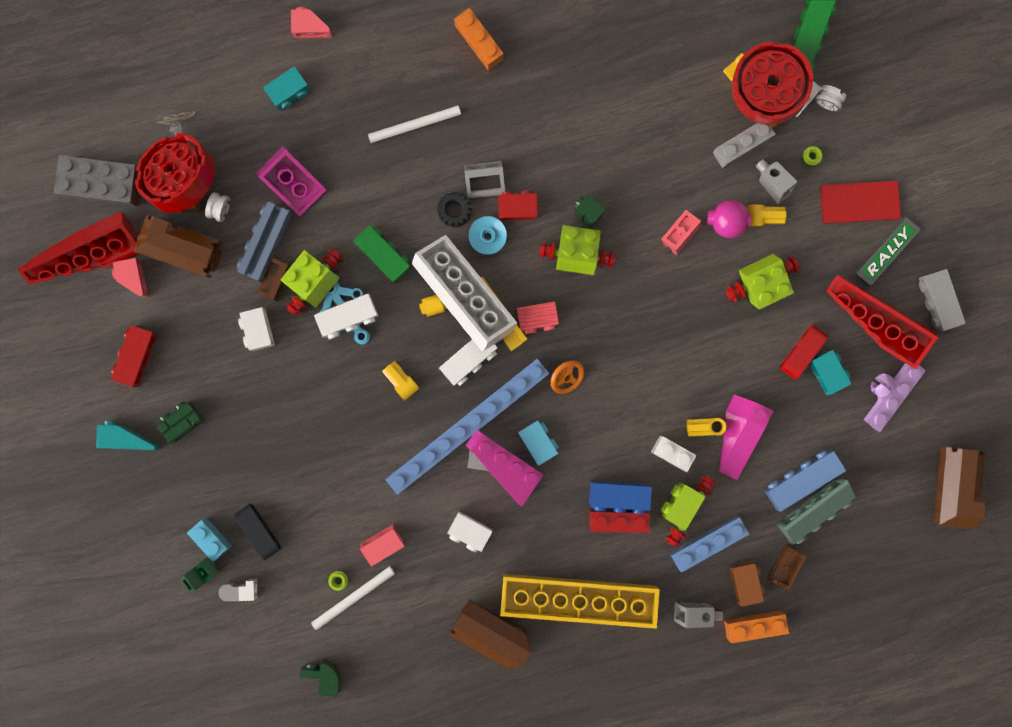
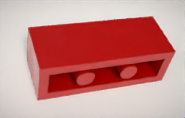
(133, 356)
(619, 521)

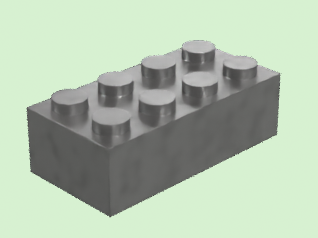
(96, 180)

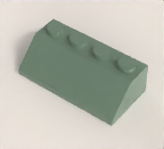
(816, 510)

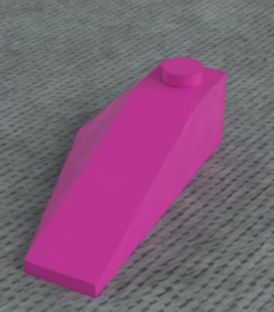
(744, 427)

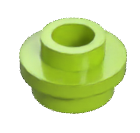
(818, 155)
(334, 585)

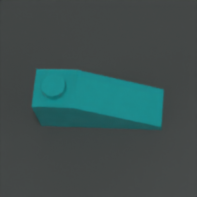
(120, 437)

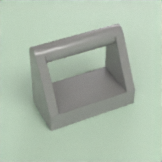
(484, 169)

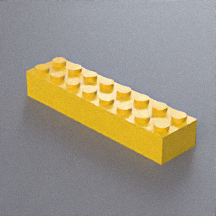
(580, 601)

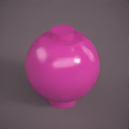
(730, 218)

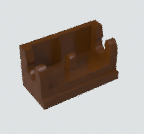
(272, 284)
(786, 567)

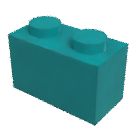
(287, 89)
(830, 372)

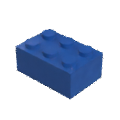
(620, 496)

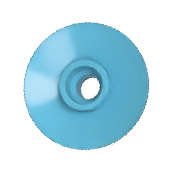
(487, 225)

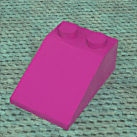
(291, 181)

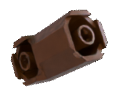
(178, 246)
(959, 488)
(491, 635)

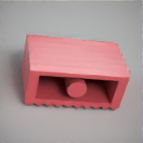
(538, 317)

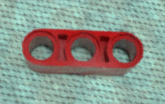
(803, 352)

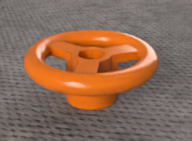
(565, 375)

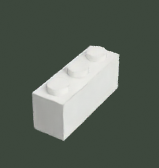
(346, 316)
(466, 360)

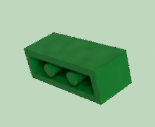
(382, 253)

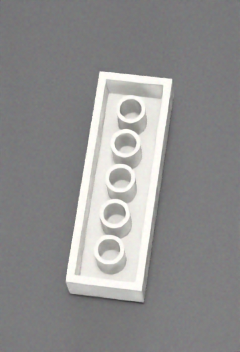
(464, 293)

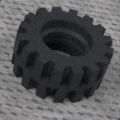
(454, 221)

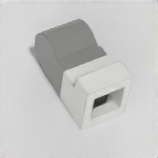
(241, 592)

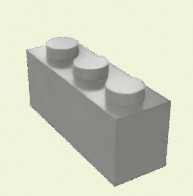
(743, 143)
(941, 300)

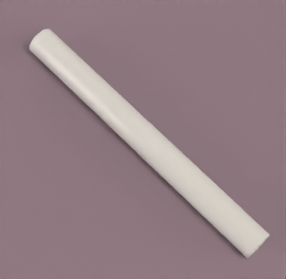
(414, 124)
(352, 598)

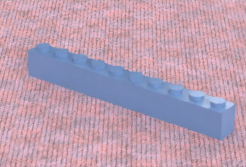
(467, 426)

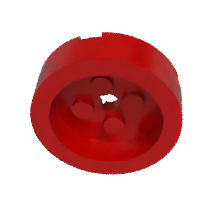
(766, 102)
(186, 184)

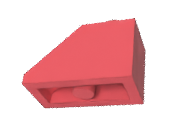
(307, 25)
(131, 275)

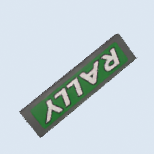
(887, 251)

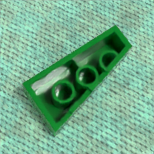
(814, 27)

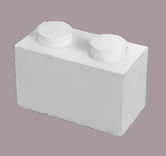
(256, 329)
(673, 453)
(470, 532)

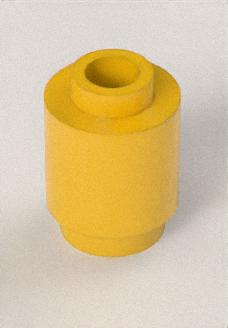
(432, 305)

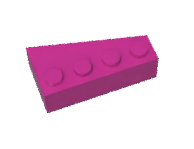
(509, 470)

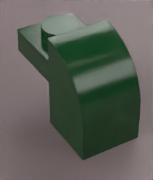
(199, 575)
(328, 677)

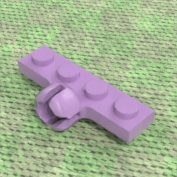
(891, 394)

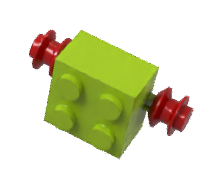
(578, 251)
(310, 279)
(764, 281)
(683, 507)

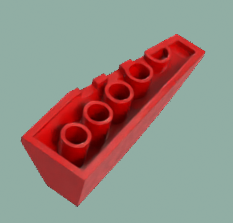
(89, 248)
(884, 323)

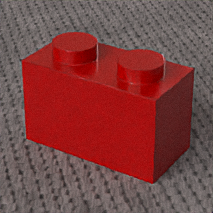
(517, 206)

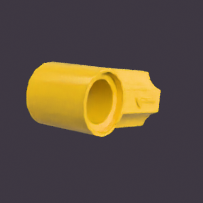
(766, 215)
(403, 384)
(703, 427)

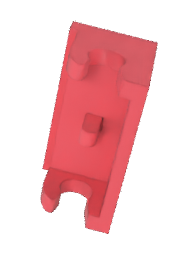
(681, 232)
(381, 545)

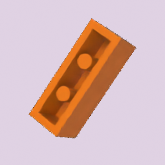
(479, 39)
(756, 626)

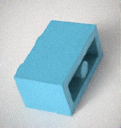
(538, 442)
(209, 539)

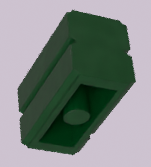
(588, 211)
(180, 422)

